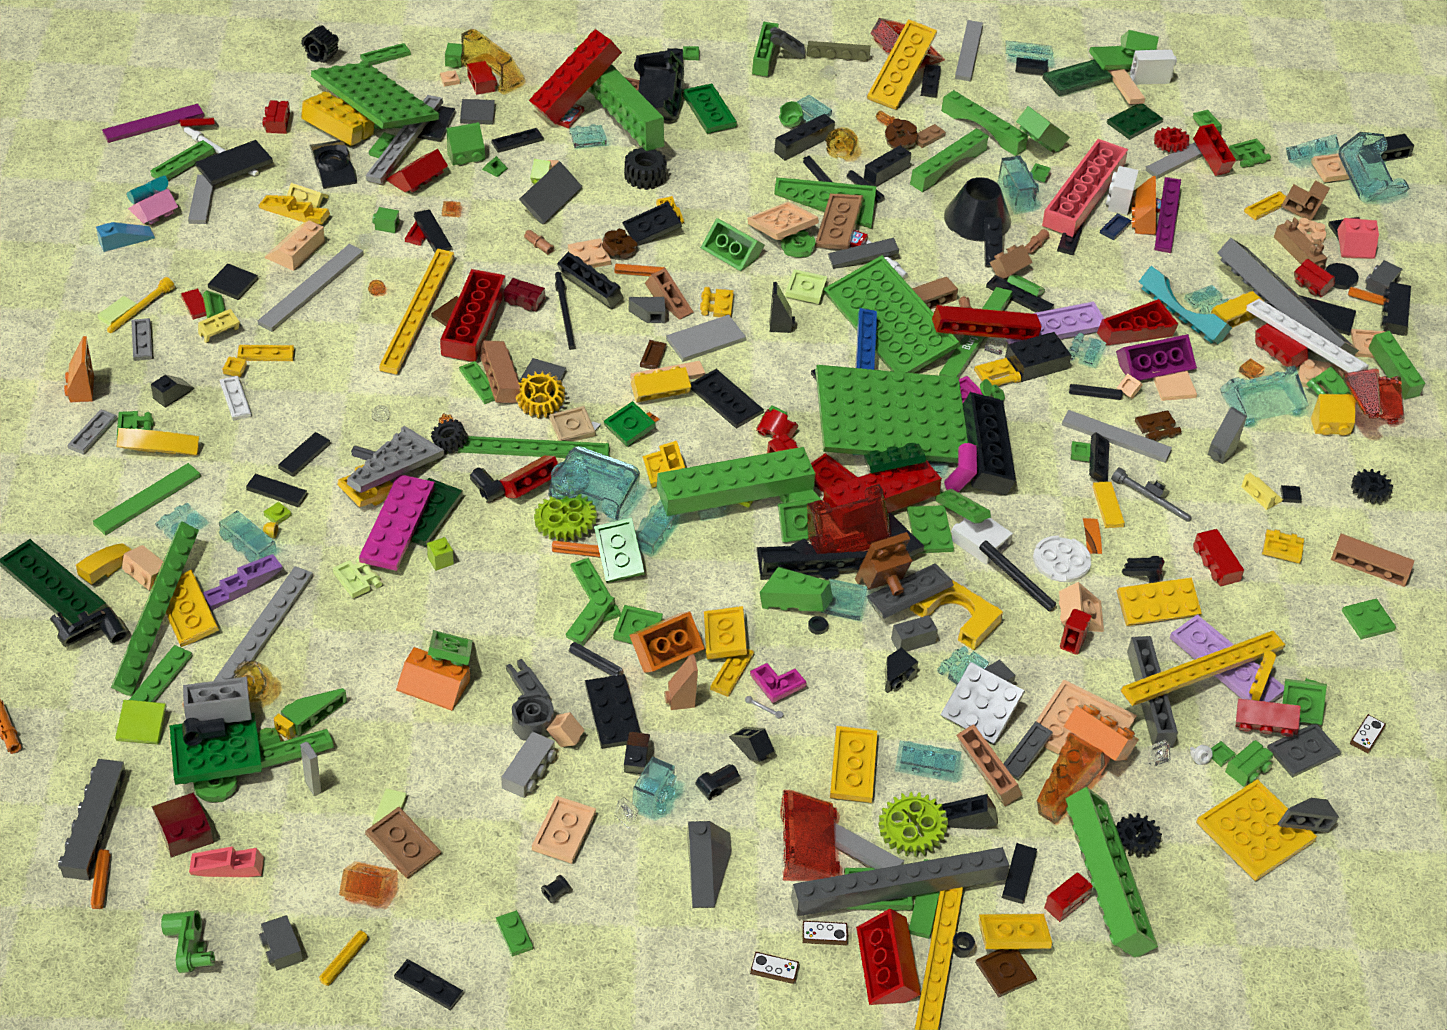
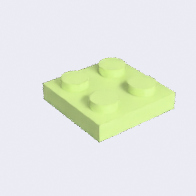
(806, 286)

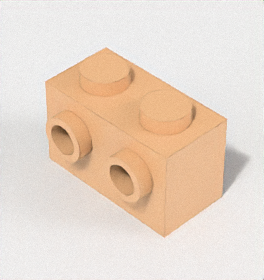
(142, 565)

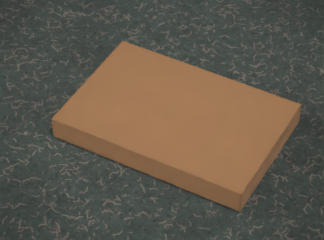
(402, 842)

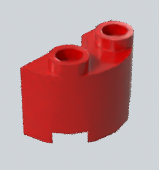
(776, 424)

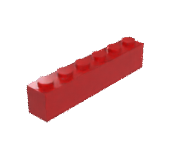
(986, 322)

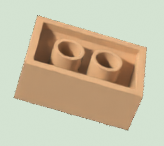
(297, 245)

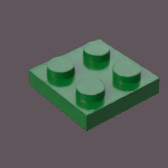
(629, 423)

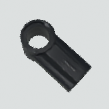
(488, 487)
(196, 731)
(714, 783)

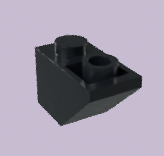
(899, 668)

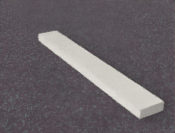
(1306, 337)

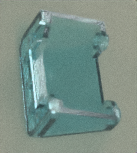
(1367, 169)
(1266, 395)
(610, 481)

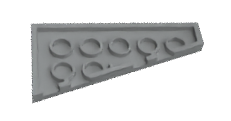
(395, 458)

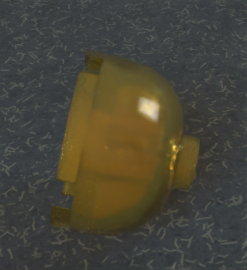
(842, 139)
(259, 679)

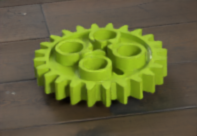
(565, 517)
(897, 833)

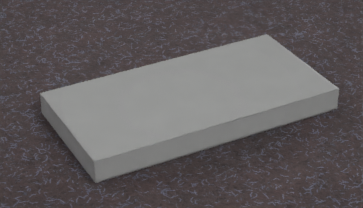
(705, 338)

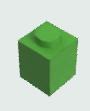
(453, 55)
(386, 220)

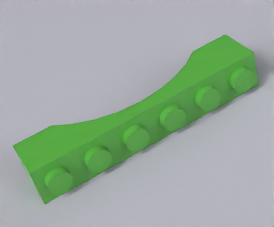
(1007, 135)
(931, 170)

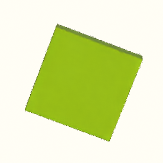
(140, 722)

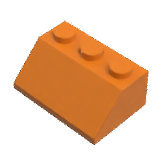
(1145, 208)
(433, 679)

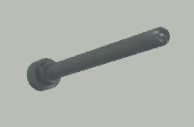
(1121, 476)

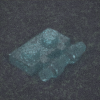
(588, 136)
(1203, 298)
(1092, 350)
(193, 519)
(957, 671)

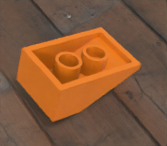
(80, 375)

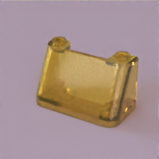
(479, 48)

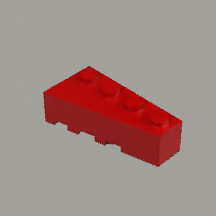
(1138, 324)

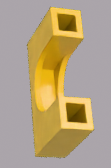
(984, 614)

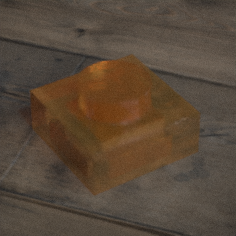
(451, 209)
(1251, 369)

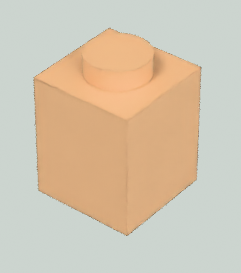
(565, 730)

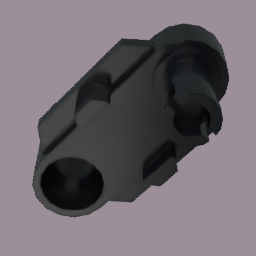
(102, 620)

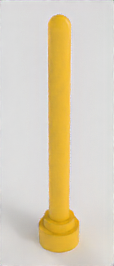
(165, 285)

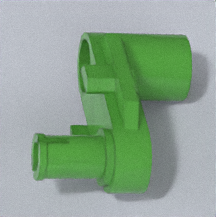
(188, 927)

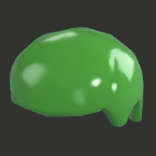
(791, 112)

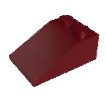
(183, 824)

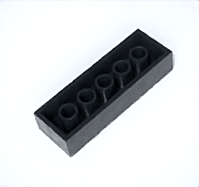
(989, 432)

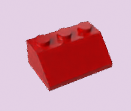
(419, 172)

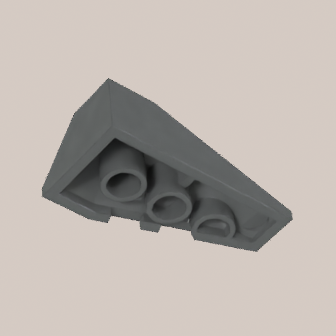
(708, 857)

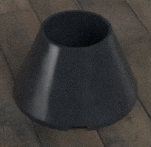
(976, 200)

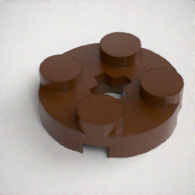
(901, 126)
(619, 243)

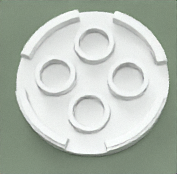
(1062, 559)

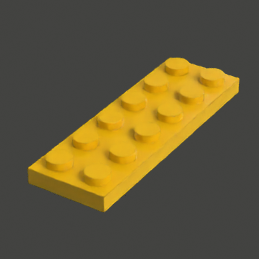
(902, 64)

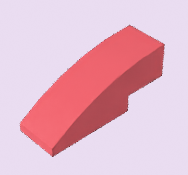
(227, 863)

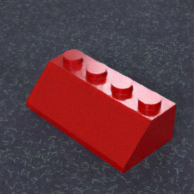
(888, 959)

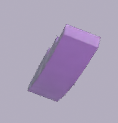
(246, 580)

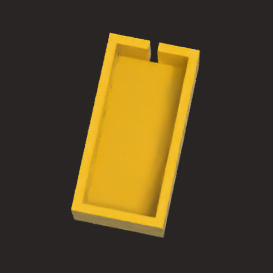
(337, 118)

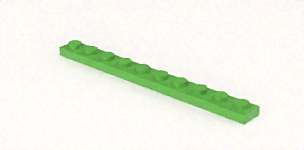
(154, 609)

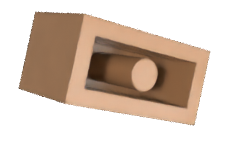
(1010, 262)

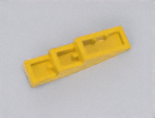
(290, 208)
(157, 441)

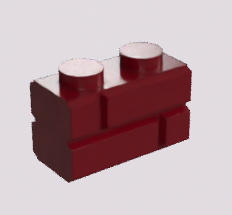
(524, 294)

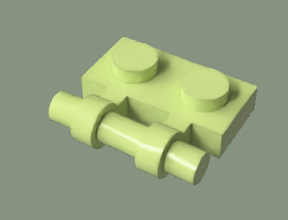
(353, 581)

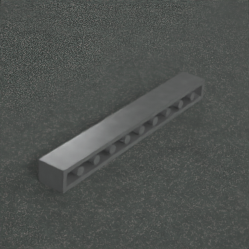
(899, 881)

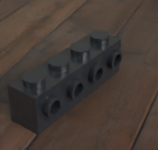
(803, 137)
(590, 280)

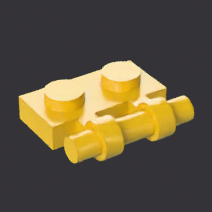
(723, 302)
(1283, 546)

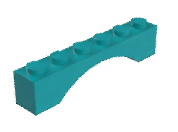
(1209, 324)

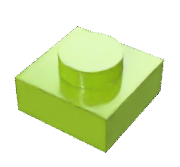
(277, 513)

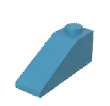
(119, 235)

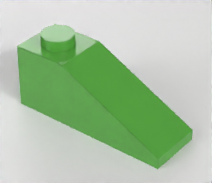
(312, 709)

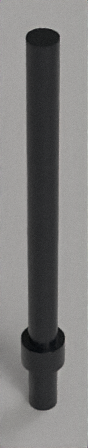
(561, 287)

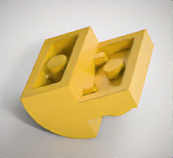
(665, 460)
(374, 495)

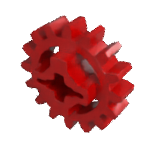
(1171, 139)

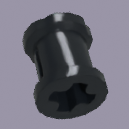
(555, 888)

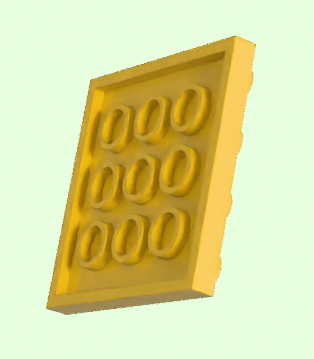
(1250, 831)

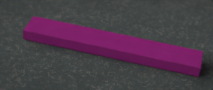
(151, 123)
(1167, 215)

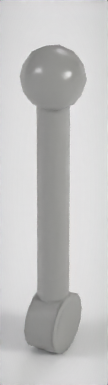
(778, 714)

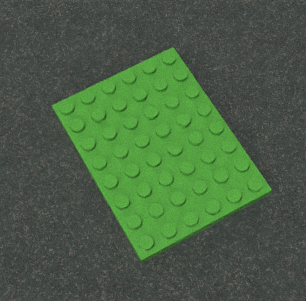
(888, 409)

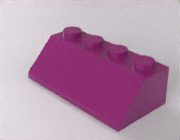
(1162, 355)

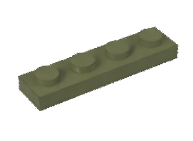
(838, 50)

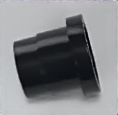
(964, 939)

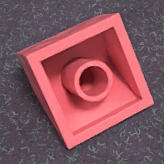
(1358, 238)

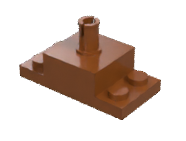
(886, 564)

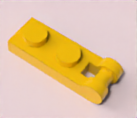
(1262, 675)

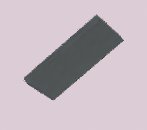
(550, 192)
(916, 588)

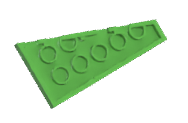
(817, 193)

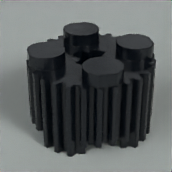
(320, 44)

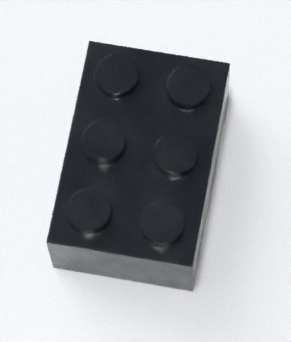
(1038, 356)

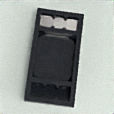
(333, 164)

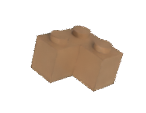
(1305, 202)

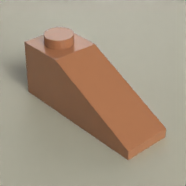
(662, 285)
(683, 686)

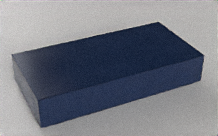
(1115, 226)

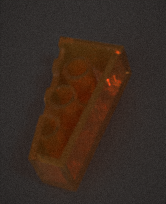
(1073, 771)

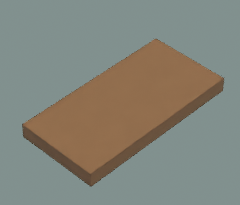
(839, 221)

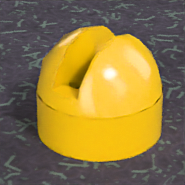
(271, 529)

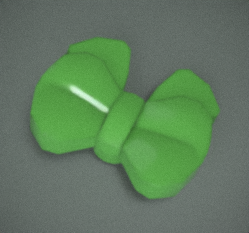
(987, 390)

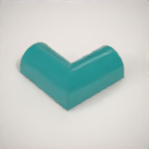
(148, 189)

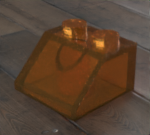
(366, 883)

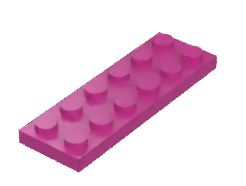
(396, 522)

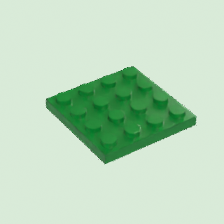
(216, 757)

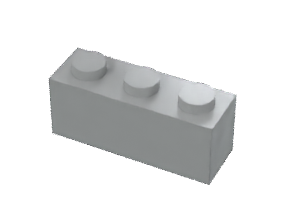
(528, 765)

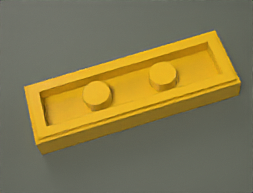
(1265, 206)
(266, 352)
(1108, 504)
(730, 673)

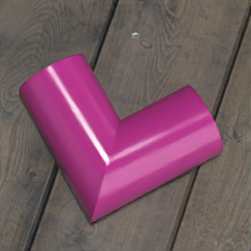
(966, 468)
(777, 686)

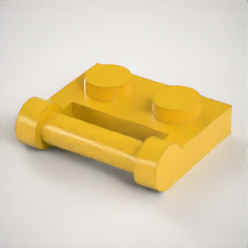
(998, 369)

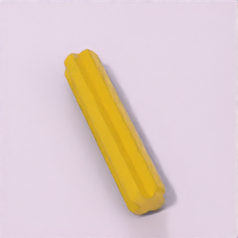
(343, 958)

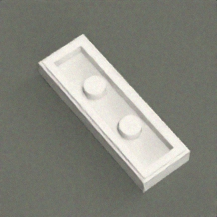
(235, 398)

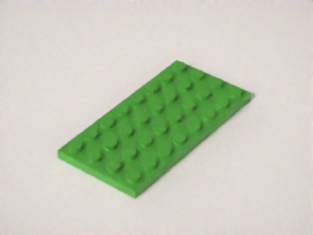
(374, 95)
(904, 322)

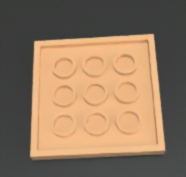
(1062, 705)

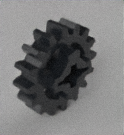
(1372, 486)
(1146, 841)

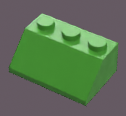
(731, 245)

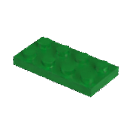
(709, 108)

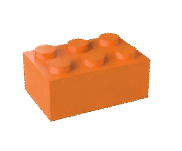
(666, 641)
(1101, 732)

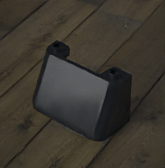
(661, 81)

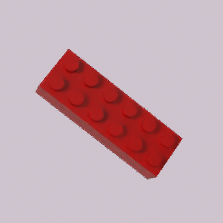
(575, 76)
(473, 315)
(900, 486)

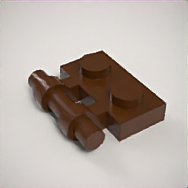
(1157, 421)

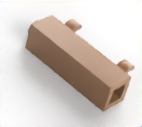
(1298, 244)

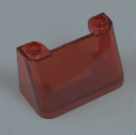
(1376, 395)
(850, 525)
(808, 837)

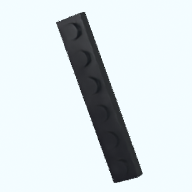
(814, 562)

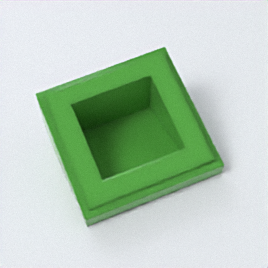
(495, 167)

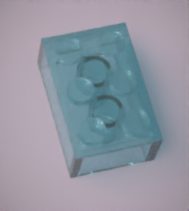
(1018, 184)

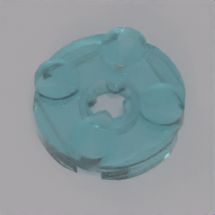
(570, 488)

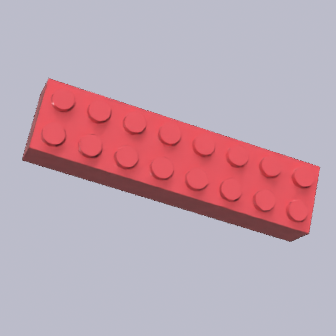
(1084, 188)

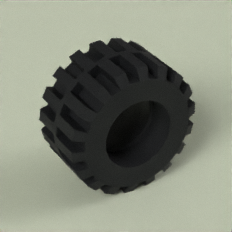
(645, 168)

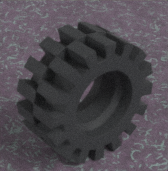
(453, 428)

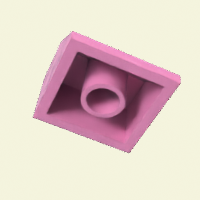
(154, 206)

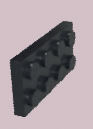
(611, 710)

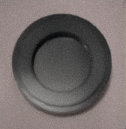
(817, 625)

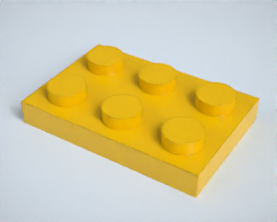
(725, 632)
(1014, 931)

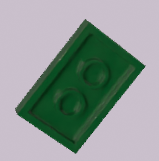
(1135, 120)
(894, 457)

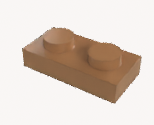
(929, 135)

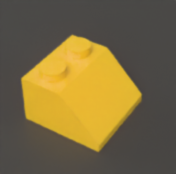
(1334, 414)

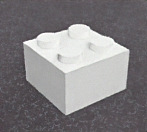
(1121, 190)

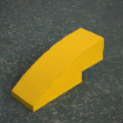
(102, 563)

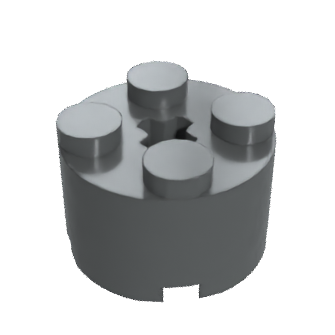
(532, 714)

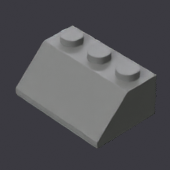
(218, 700)

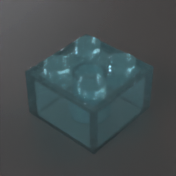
(654, 788)

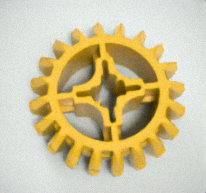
(540, 401)

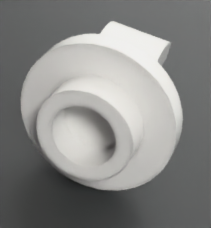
(1201, 754)

